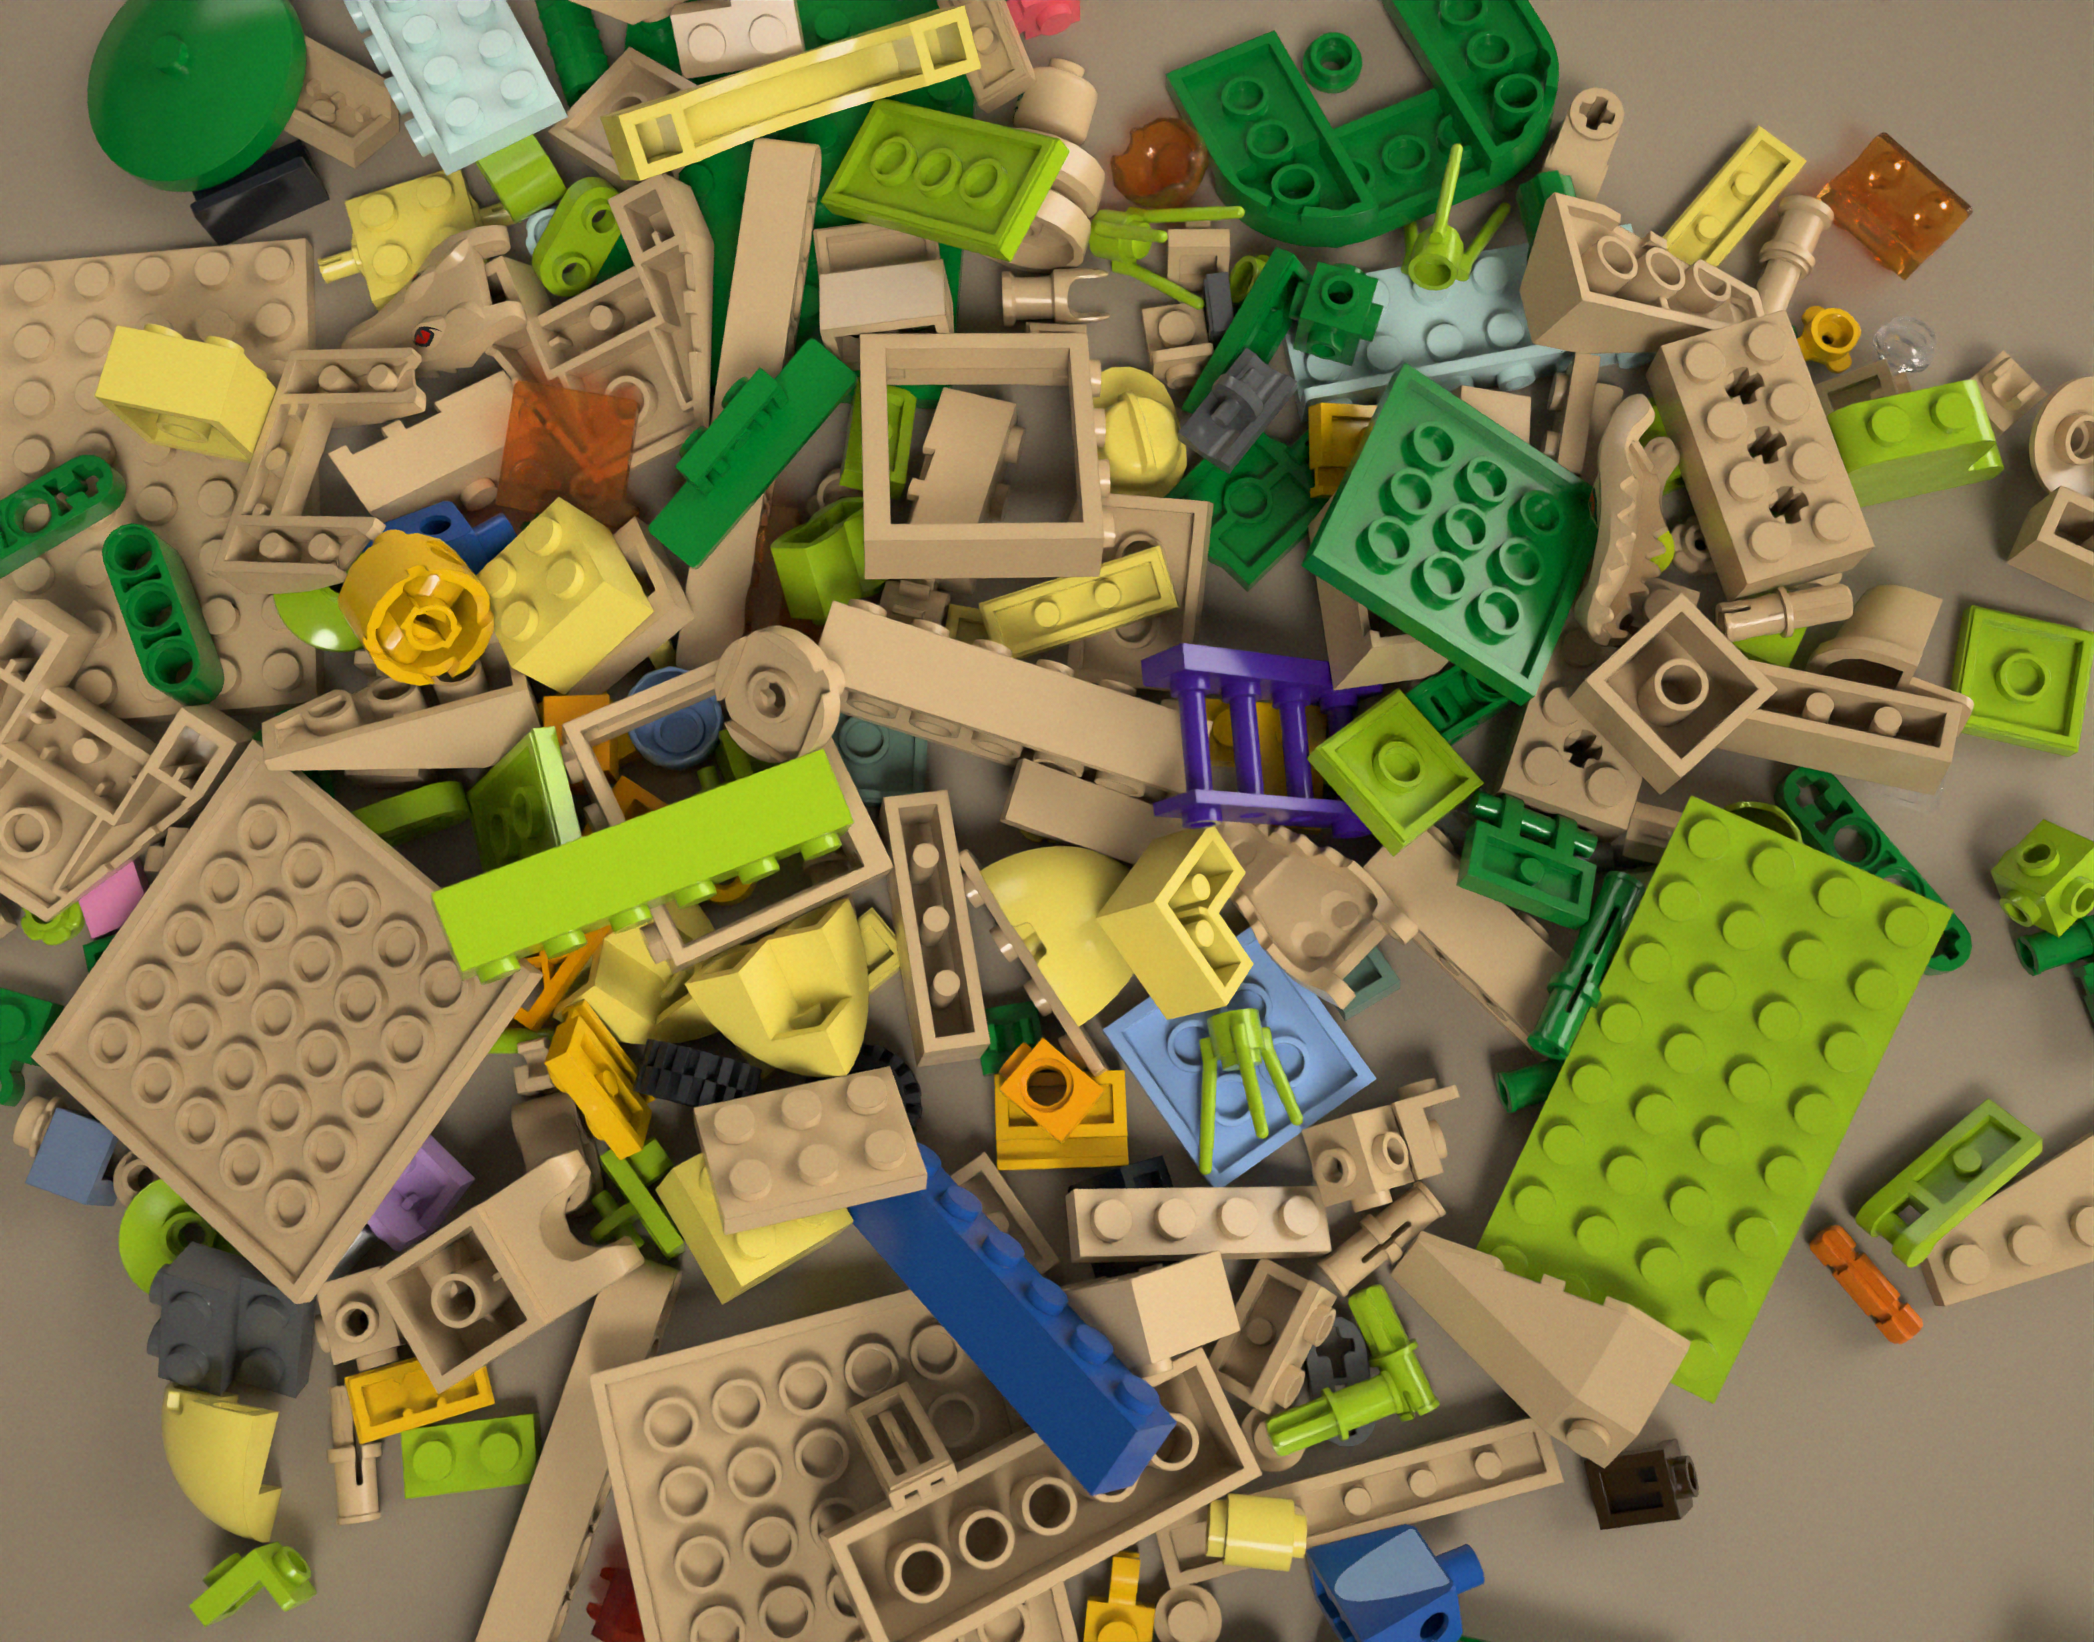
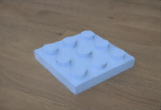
(1307, 1040)

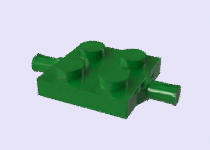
(1257, 507)

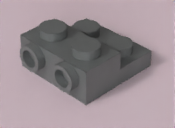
(228, 1325)

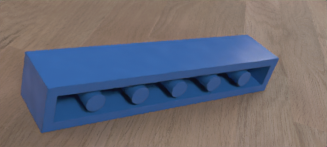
(1019, 1330)

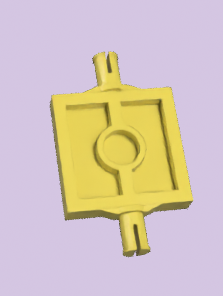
(402, 226)

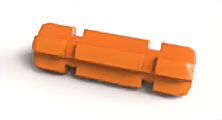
(1866, 1284)

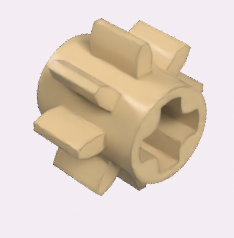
(915, 600)

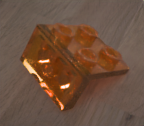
(570, 449)

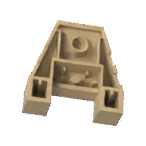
(635, 333)
(78, 782)

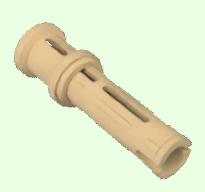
(1790, 251)

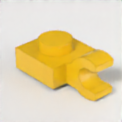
(1120, 1615)

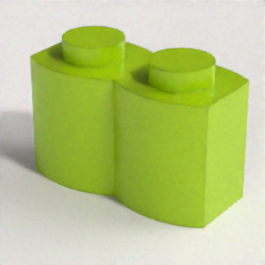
(824, 561)

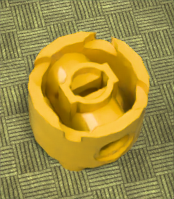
(416, 608)

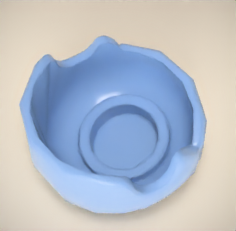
(681, 737)

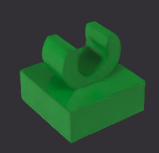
(1007, 1030)

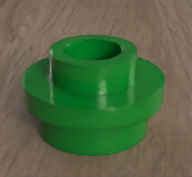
(1332, 48)

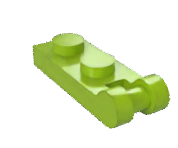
(1949, 1181)

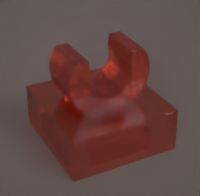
(618, 1615)

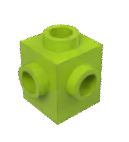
(2047, 878)

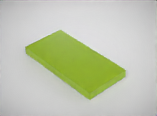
(945, 177)

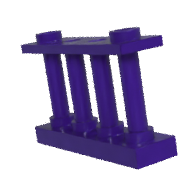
(1243, 679)

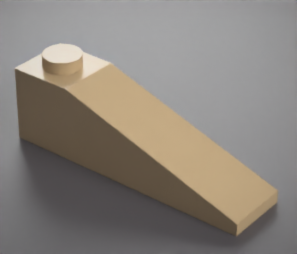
(409, 726)

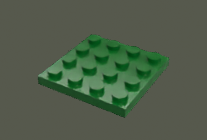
(1458, 535)

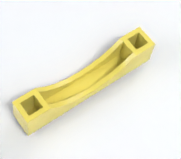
(789, 91)

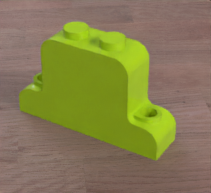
(1916, 442)

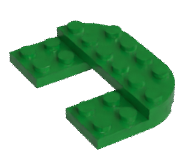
(1355, 182)

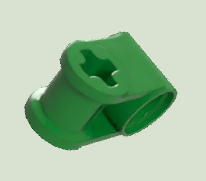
(1456, 703)

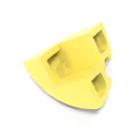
(1053, 906)
(793, 994)
(638, 996)
(221, 1458)

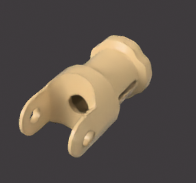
(1046, 297)

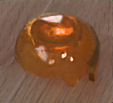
(1161, 164)

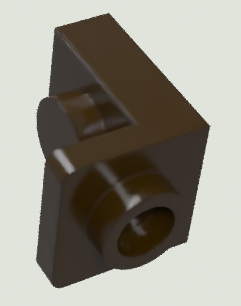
(1643, 1486)

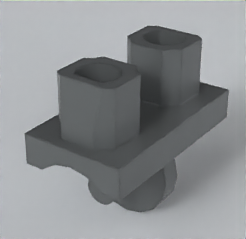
(1237, 411)

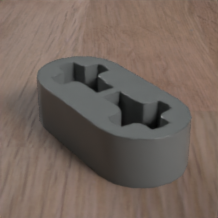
(1354, 1368)

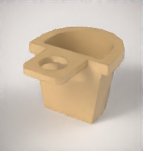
(1885, 645)

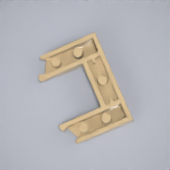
(267, 539)

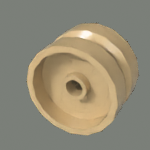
(1062, 223)

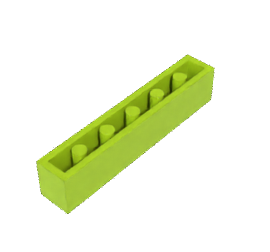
(641, 865)

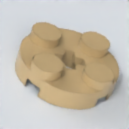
(809, 686)

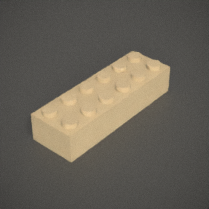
(1002, 706)
(1027, 1522)

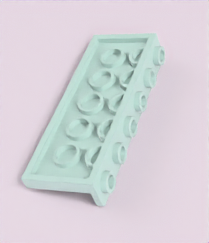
(460, 74)
(1453, 336)

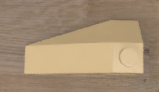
(1614, 292)
(1566, 1361)

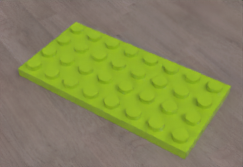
(1714, 1082)

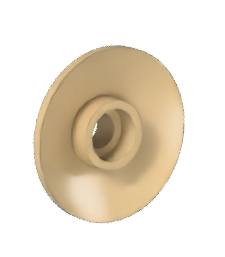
(2064, 438)

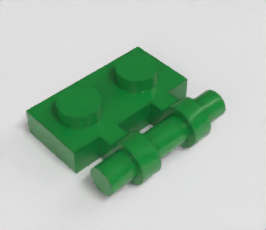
(1524, 873)

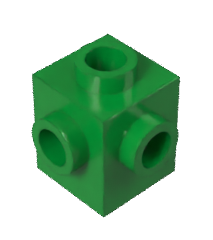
(1335, 312)

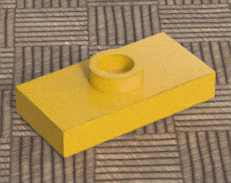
(404, 1398)

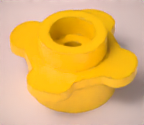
(1838, 328)

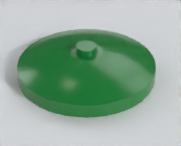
(195, 87)

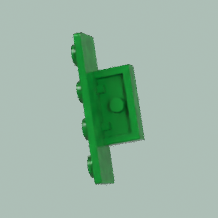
(748, 448)

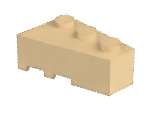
(1365, 646)

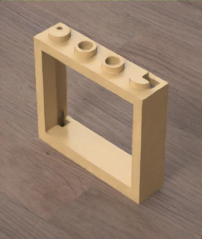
(983, 548)
(860, 843)

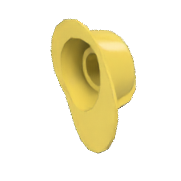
(1140, 433)

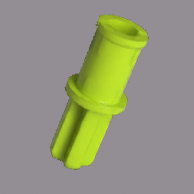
(1392, 1349)
(1333, 1414)

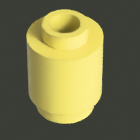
(1255, 1532)

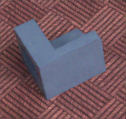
(75, 1159)

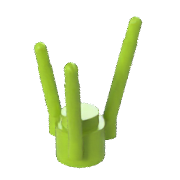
(1129, 237)
(1438, 254)
(1239, 1044)

